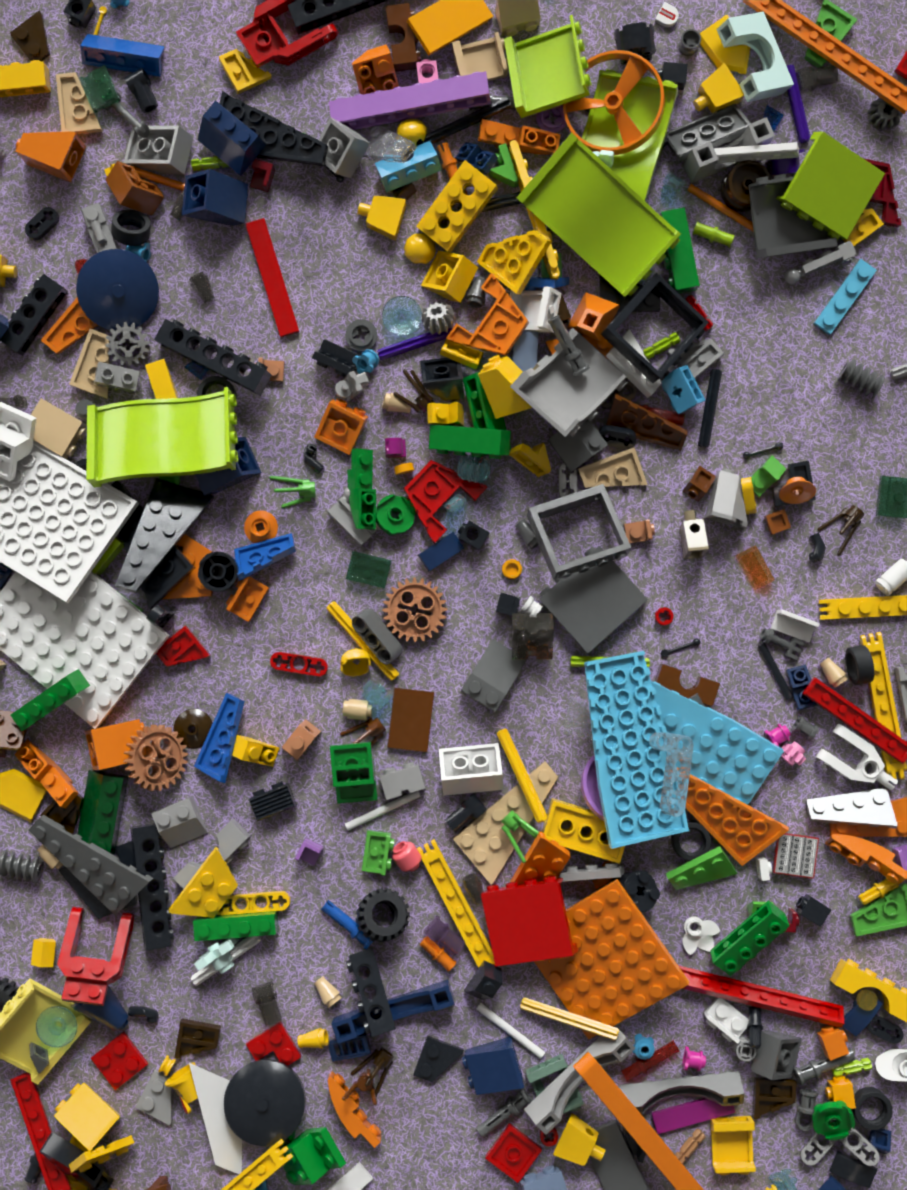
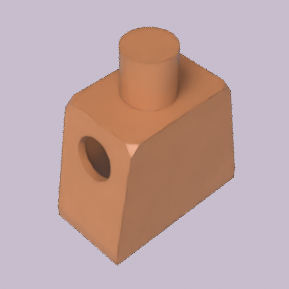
(301, 739)

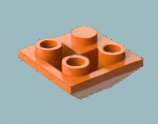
(375, 71)
(593, 316)

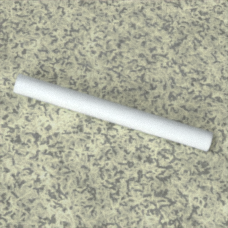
(382, 810)
(510, 1030)

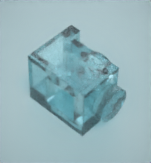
(375, 694)

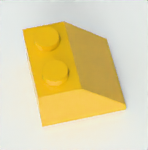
(450, 275)

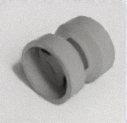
(746, 1055)

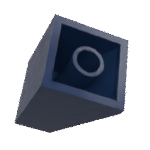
(215, 198)
(246, 468)
(493, 1067)

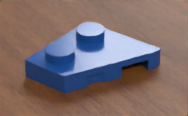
(535, 282)

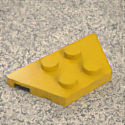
(207, 889)

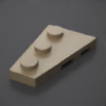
(74, 106)
(92, 353)

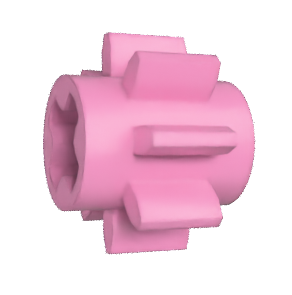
(793, 753)

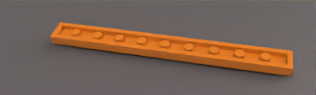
(833, 51)

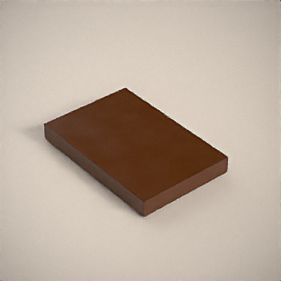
(410, 719)

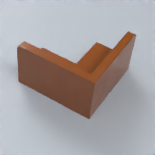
(132, 190)

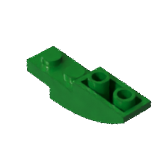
(362, 496)

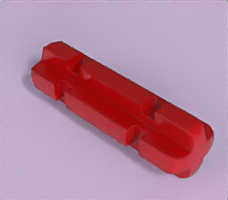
(692, 301)

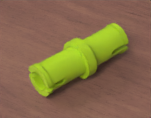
(713, 234)

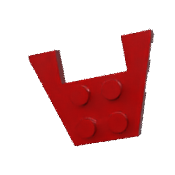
(432, 489)

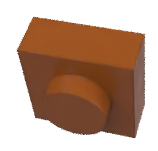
(777, 521)

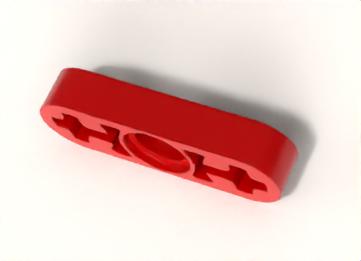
(283, 667)

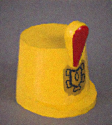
(184, 1086)

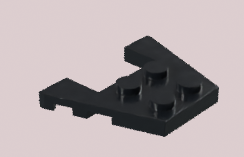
(125, 854)

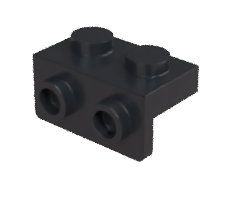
(335, 357)

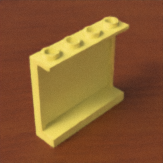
(19, 1027)

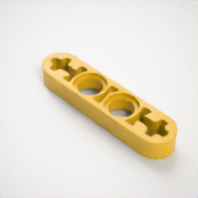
(251, 903)

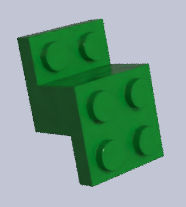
(353, 772)
(313, 1156)

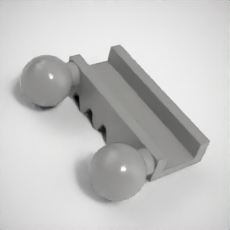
(343, 517)

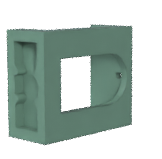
(548, 1067)

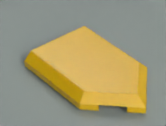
(734, 57)
(20, 794)

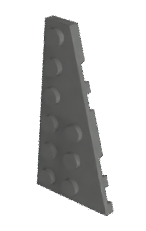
(93, 866)

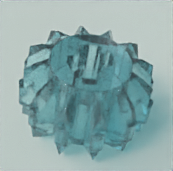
(474, 468)

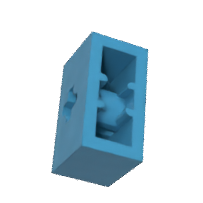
(691, 394)

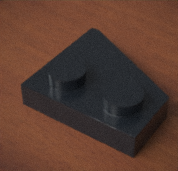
(435, 1058)

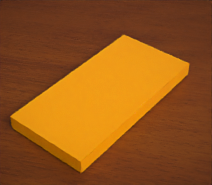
(447, 22)

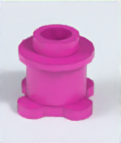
(778, 735)
(693, 1059)

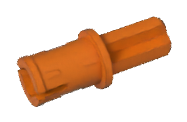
(438, 953)

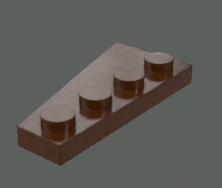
(646, 424)

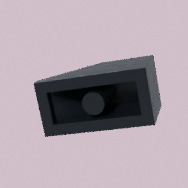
(485, 981)

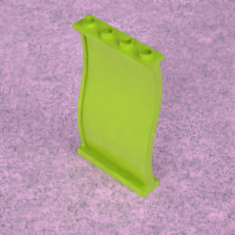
(642, 106)
(599, 215)
(161, 437)

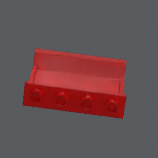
(527, 921)

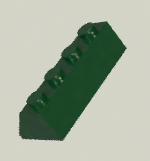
(102, 809)

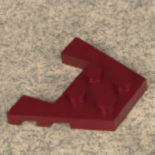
(885, 196)

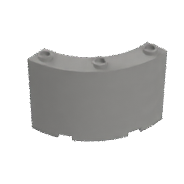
(565, 398)

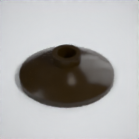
(196, 718)

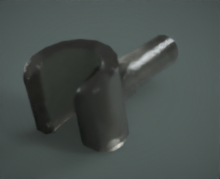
(20, 401)

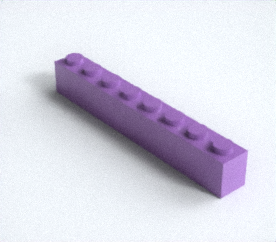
(412, 101)

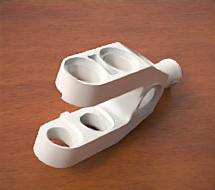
(870, 756)

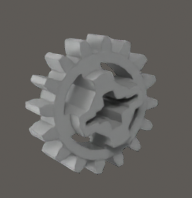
(128, 352)

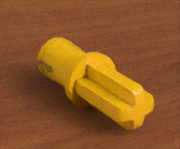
(876, 891)

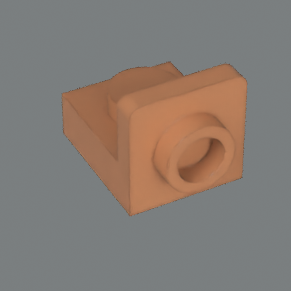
(275, 368)
(639, 531)

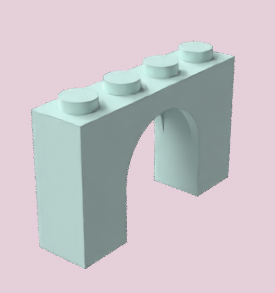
(756, 33)

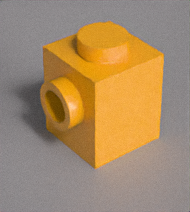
(840, 1090)

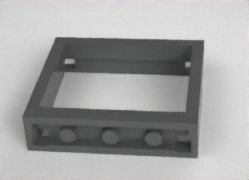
(570, 502)

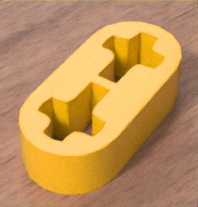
(748, 495)

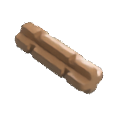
(690, 1145)

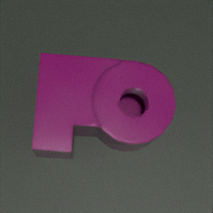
(395, 447)

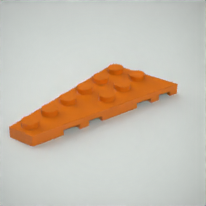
(731, 822)

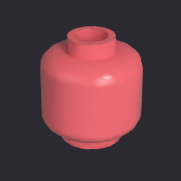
(406, 856)

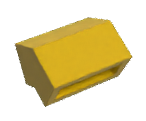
(43, 952)

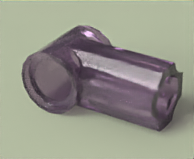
(441, 933)

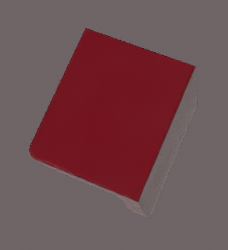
(262, 175)

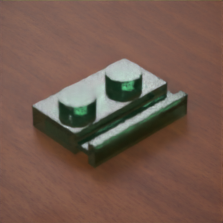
(100, 89)
(892, 497)
(368, 569)

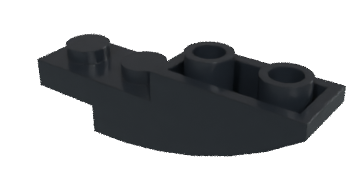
(62, 1153)

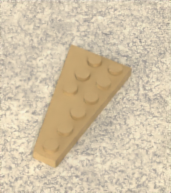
(486, 841)

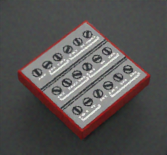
(795, 855)

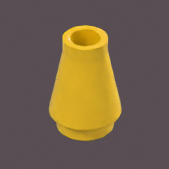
(314, 1039)

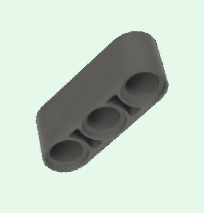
(377, 636)

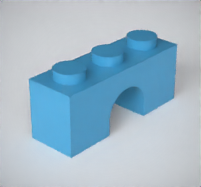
(422, 164)

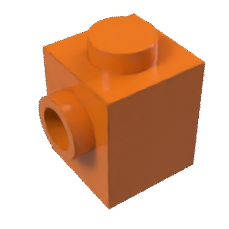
(833, 1041)

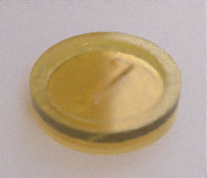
(866, 999)

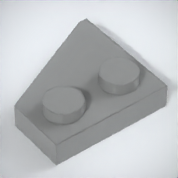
(700, 357)
(157, 1098)

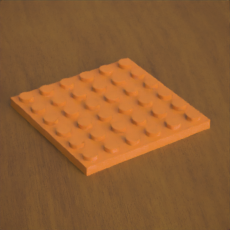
(618, 960)

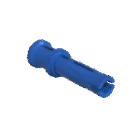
(346, 922)

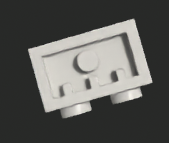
(726, 1018)

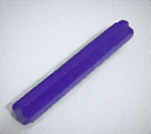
(798, 108)
(411, 344)

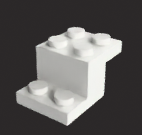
(15, 439)

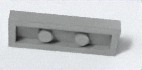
(592, 871)

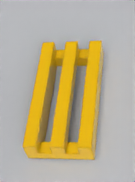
(462, 354)

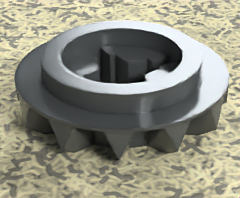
(366, 327)

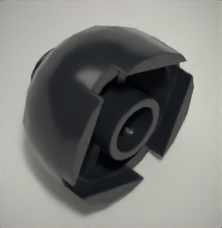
(218, 571)

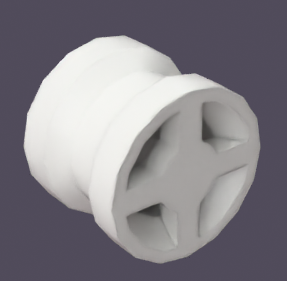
(531, 607)

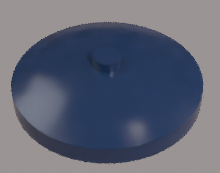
(117, 289)

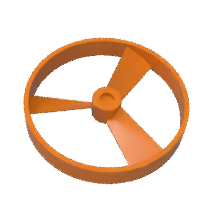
(613, 101)

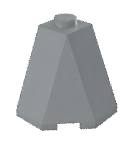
(727, 500)

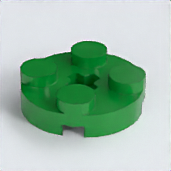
(391, 525)
(833, 1110)

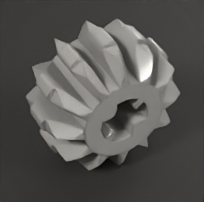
(438, 318)

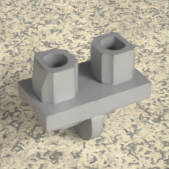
(351, 385)

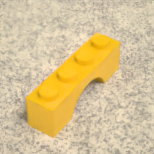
(852, 978)

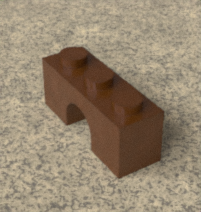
(403, 54)
(670, 676)

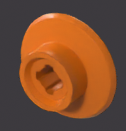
(797, 491)
(258, 517)

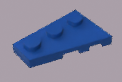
(262, 554)

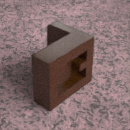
(699, 484)

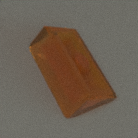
(755, 567)

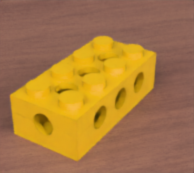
(454, 193)
(572, 838)

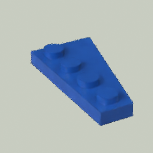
(220, 741)

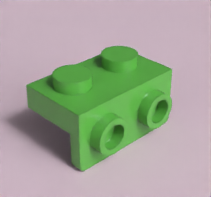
(377, 851)

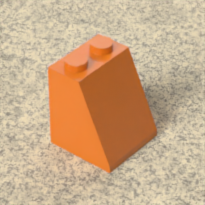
(52, 152)
(109, 743)

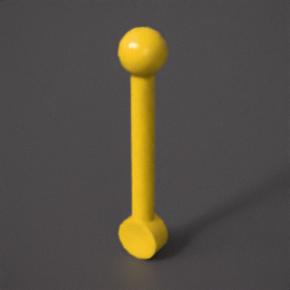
(103, 10)

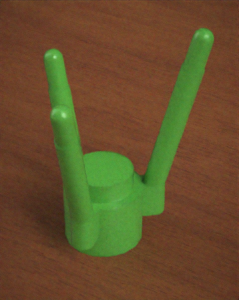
(305, 489)
(513, 821)

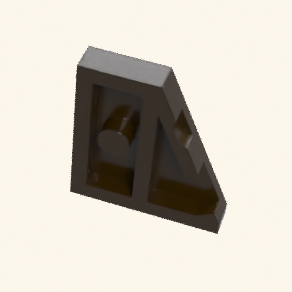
(32, 37)
(65, 817)
(196, 1037)
(772, 1095)

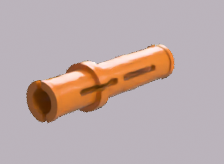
(449, 163)

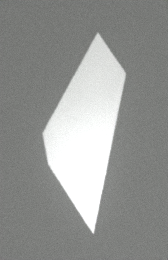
(223, 1141)

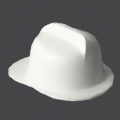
(893, 1065)

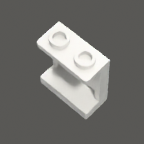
(538, 307)

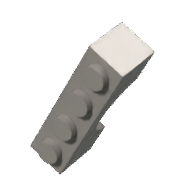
(229, 838)

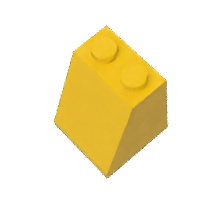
(496, 380)
(86, 1115)

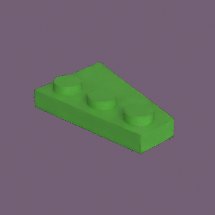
(835, 22)
(702, 869)
(882, 913)

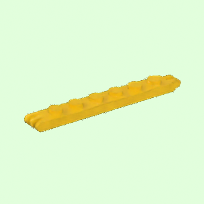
(521, 167)
(864, 607)
(883, 699)
(456, 904)
(260, 1169)

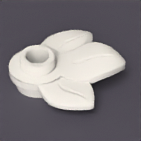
(699, 937)

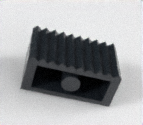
(272, 801)

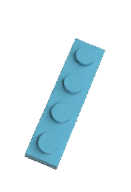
(845, 296)

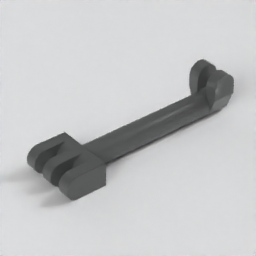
(139, 127)

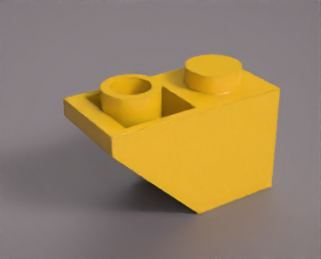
(254, 751)

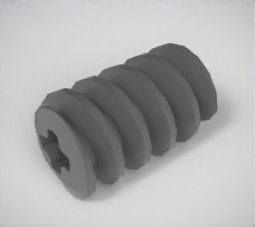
(862, 378)
(20, 868)

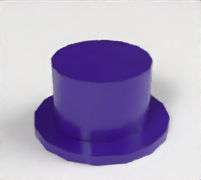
(785, 165)

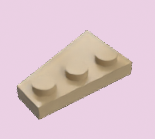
(615, 470)

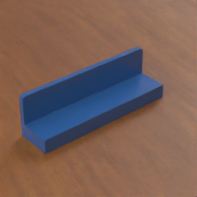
(121, 54)

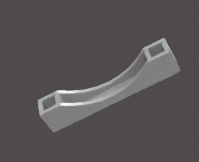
(549, 1105)

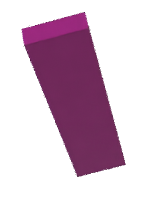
(689, 1114)

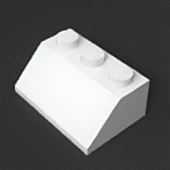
(485, 766)

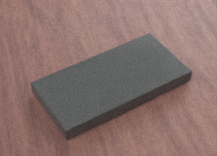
(716, 127)
(618, 1166)

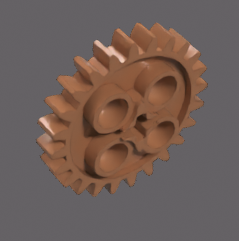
(419, 592)
(140, 764)

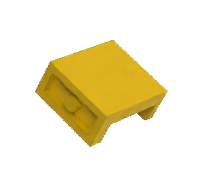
(732, 1145)

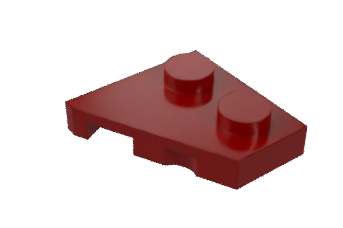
(182, 648)

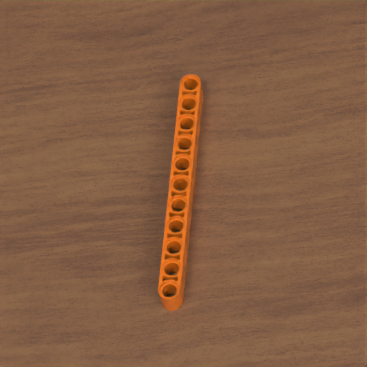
(635, 1124)

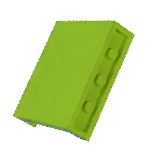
(548, 69)
(831, 186)

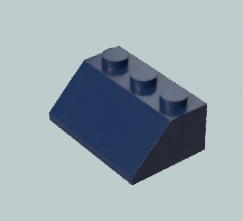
(229, 138)

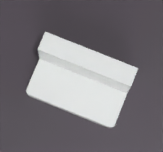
(794, 625)

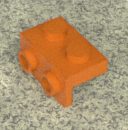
(247, 598)

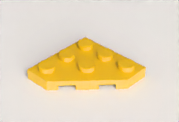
(515, 258)

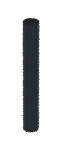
(775, 671)

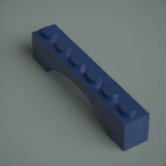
(421, 1000)

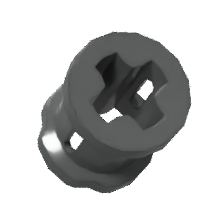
(805, 728)

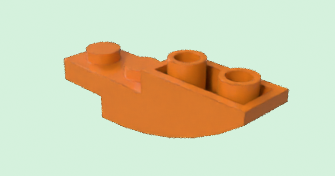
(529, 139)
(48, 773)
(862, 851)
(353, 1119)

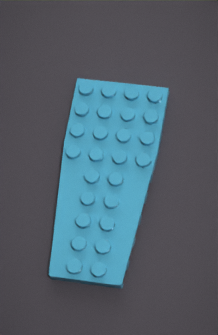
(723, 749)
(626, 765)

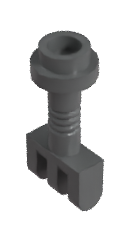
(767, 636)

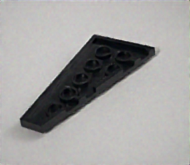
(281, 140)
(169, 572)

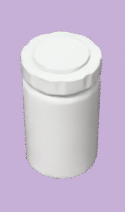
(893, 577)

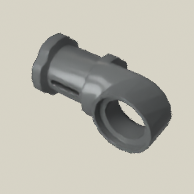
(806, 1107)

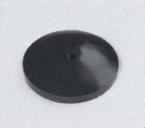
(264, 1102)

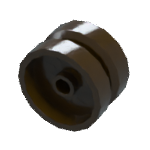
(735, 184)

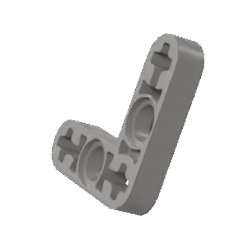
(869, 1147)

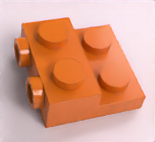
(341, 425)

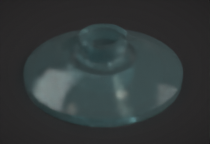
(396, 307)
(52, 1034)

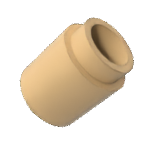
(357, 709)
(49, 858)

